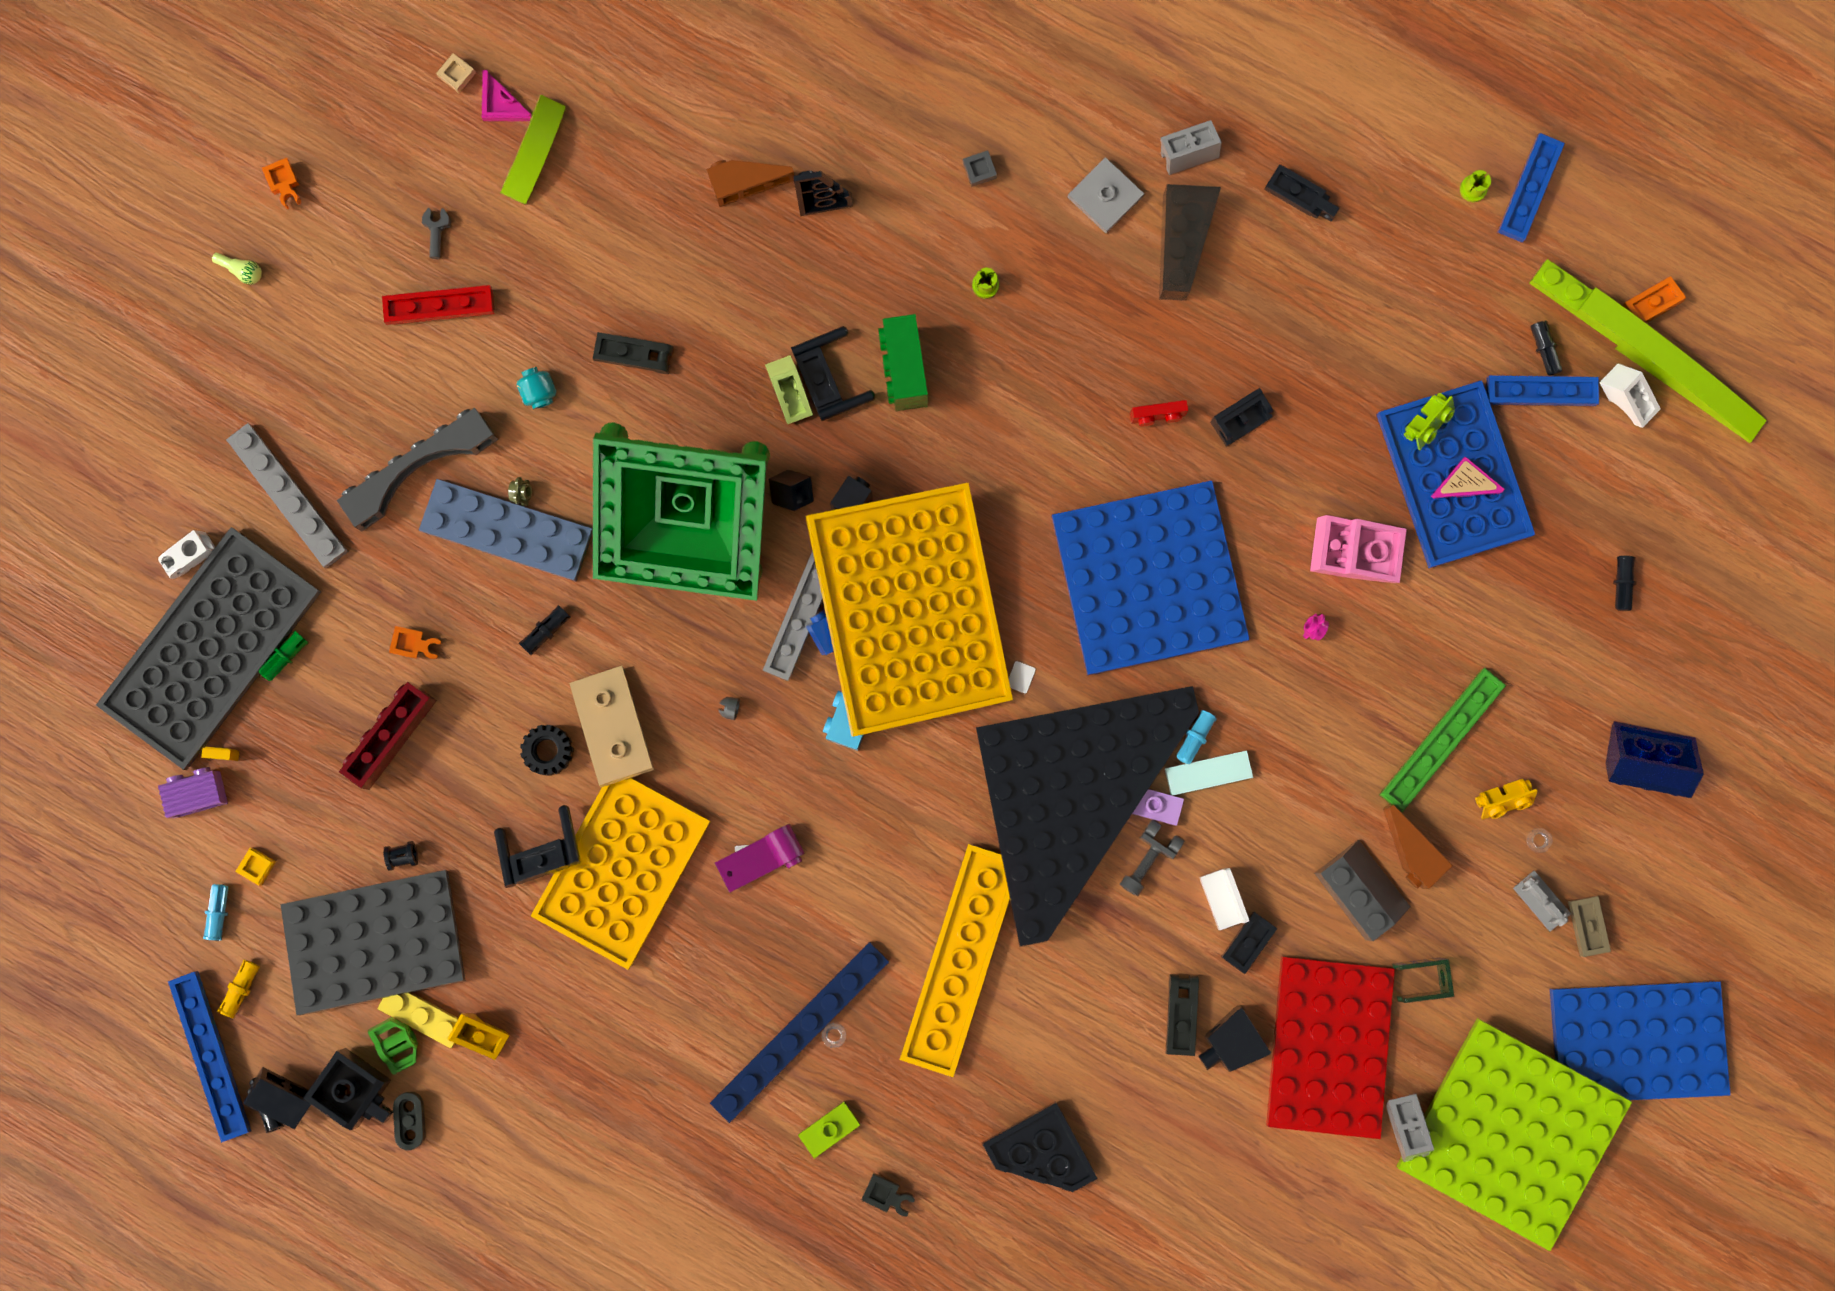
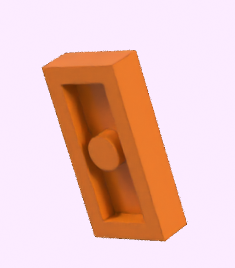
(1655, 300)

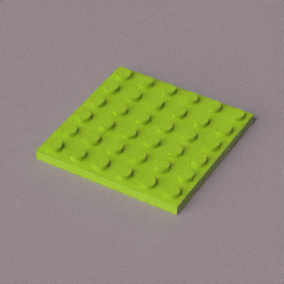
(1516, 1134)

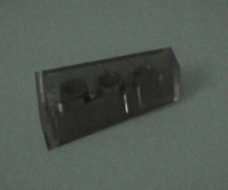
(1185, 226)

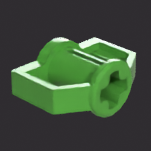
(394, 1044)

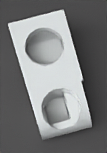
(186, 553)

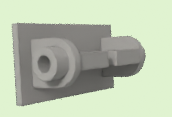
(1542, 901)

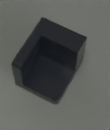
(791, 490)

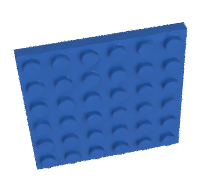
(1150, 578)

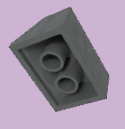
(1363, 891)

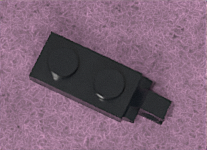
(1301, 194)

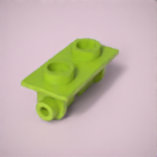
(1439, 411)

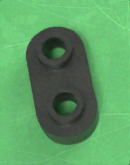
(408, 1120)

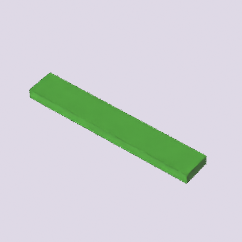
(1442, 739)

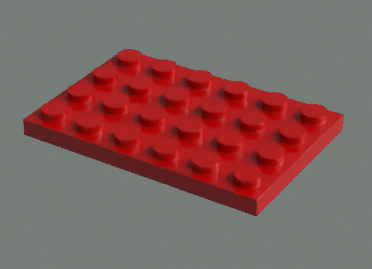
(1330, 1047)

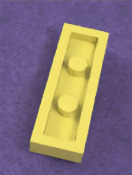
(421, 1016)

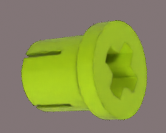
(1479, 192)
(984, 290)

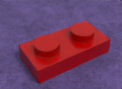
(1149, 414)

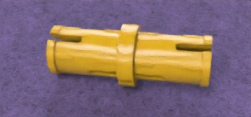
(238, 988)

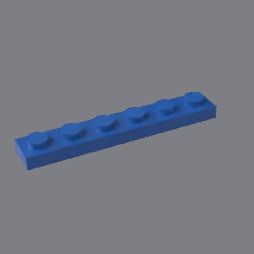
(209, 1056)

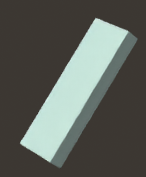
(1208, 773)

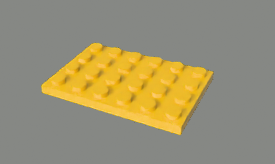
(630, 862)

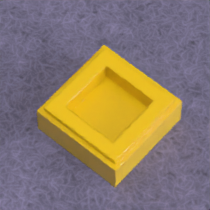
(220, 753)
(255, 866)

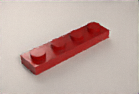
(438, 305)

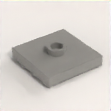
(1105, 195)

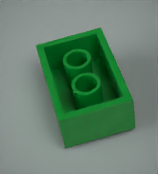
(903, 363)

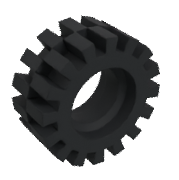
(530, 744)

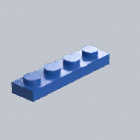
(1531, 187)
(1543, 390)

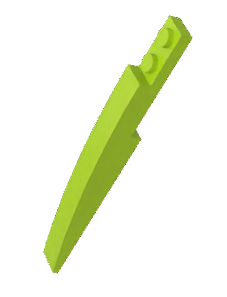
(1649, 350)

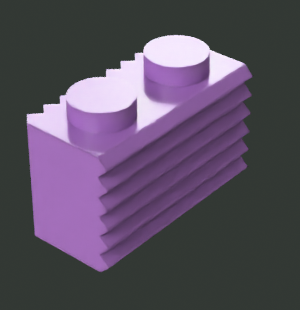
(192, 794)

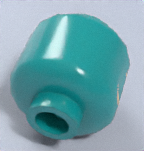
(536, 388)

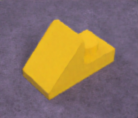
(478, 1035)

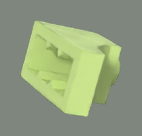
(789, 389)

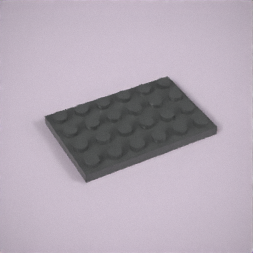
(372, 942)

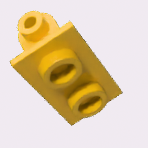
(1518, 795)

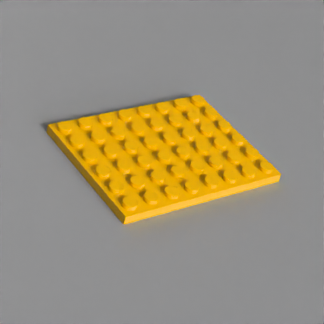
(909, 608)

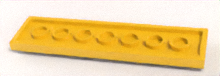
(958, 963)

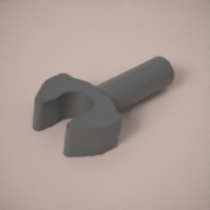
(435, 230)

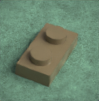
(1589, 926)

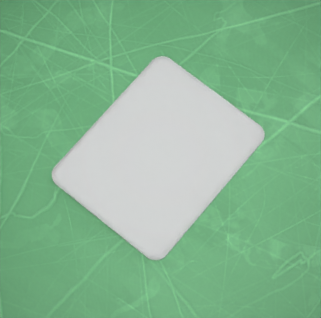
(1021, 677)

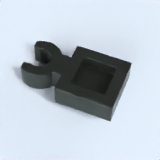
(882, 1194)

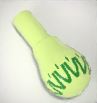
(245, 270)

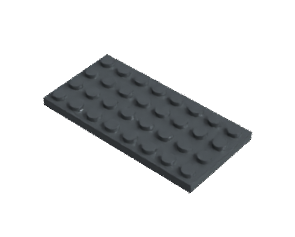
(208, 648)

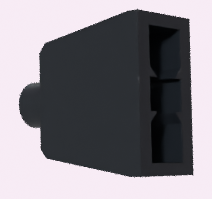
(1233, 1042)

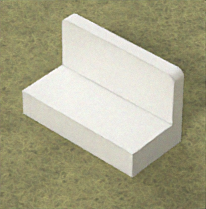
(1224, 898)

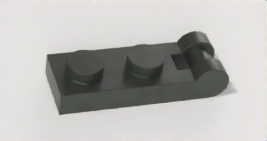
(631, 352)
(1182, 1016)

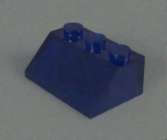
(1653, 760)

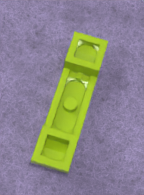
(533, 149)

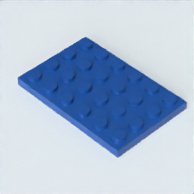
(1456, 525)
(1644, 1038)

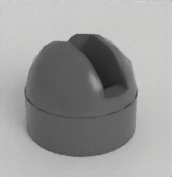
(731, 708)

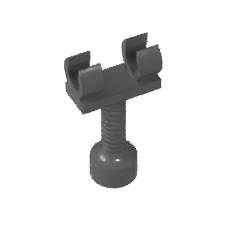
(1133, 882)

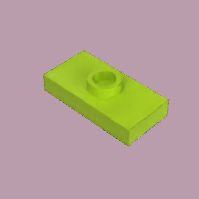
(829, 1129)

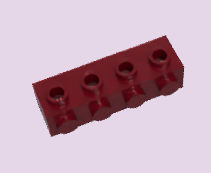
(387, 736)

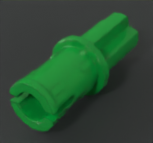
(283, 656)

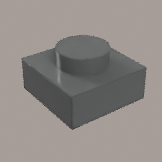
(979, 168)

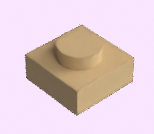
(456, 73)

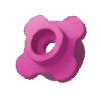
(1315, 627)

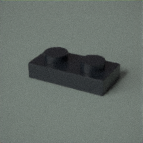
(1249, 942)

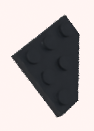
(1042, 1151)

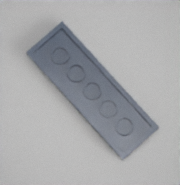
(506, 530)

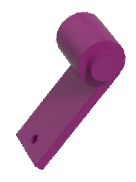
(760, 858)

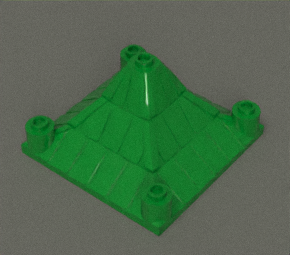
(678, 515)

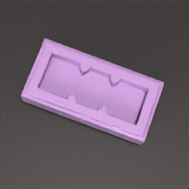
(1160, 807)

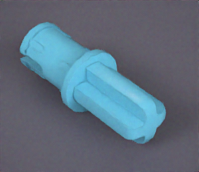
(1196, 737)
(216, 912)

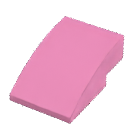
(1358, 549)

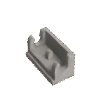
(1190, 147)
(1409, 1127)

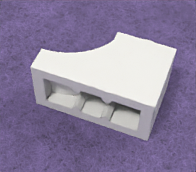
(1631, 393)

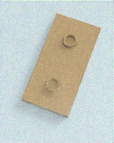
(611, 726)

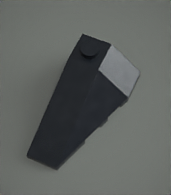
(820, 193)

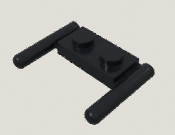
(819, 378)
(540, 859)

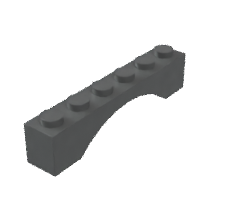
(371, 499)

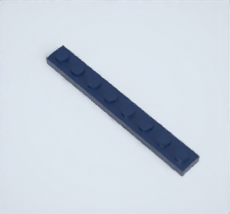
(799, 1032)

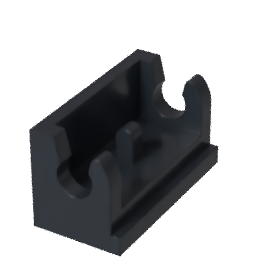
(1242, 417)
(277, 1098)

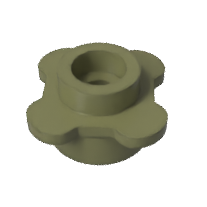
(520, 491)

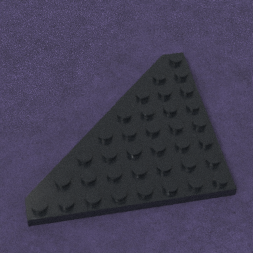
(1066, 791)

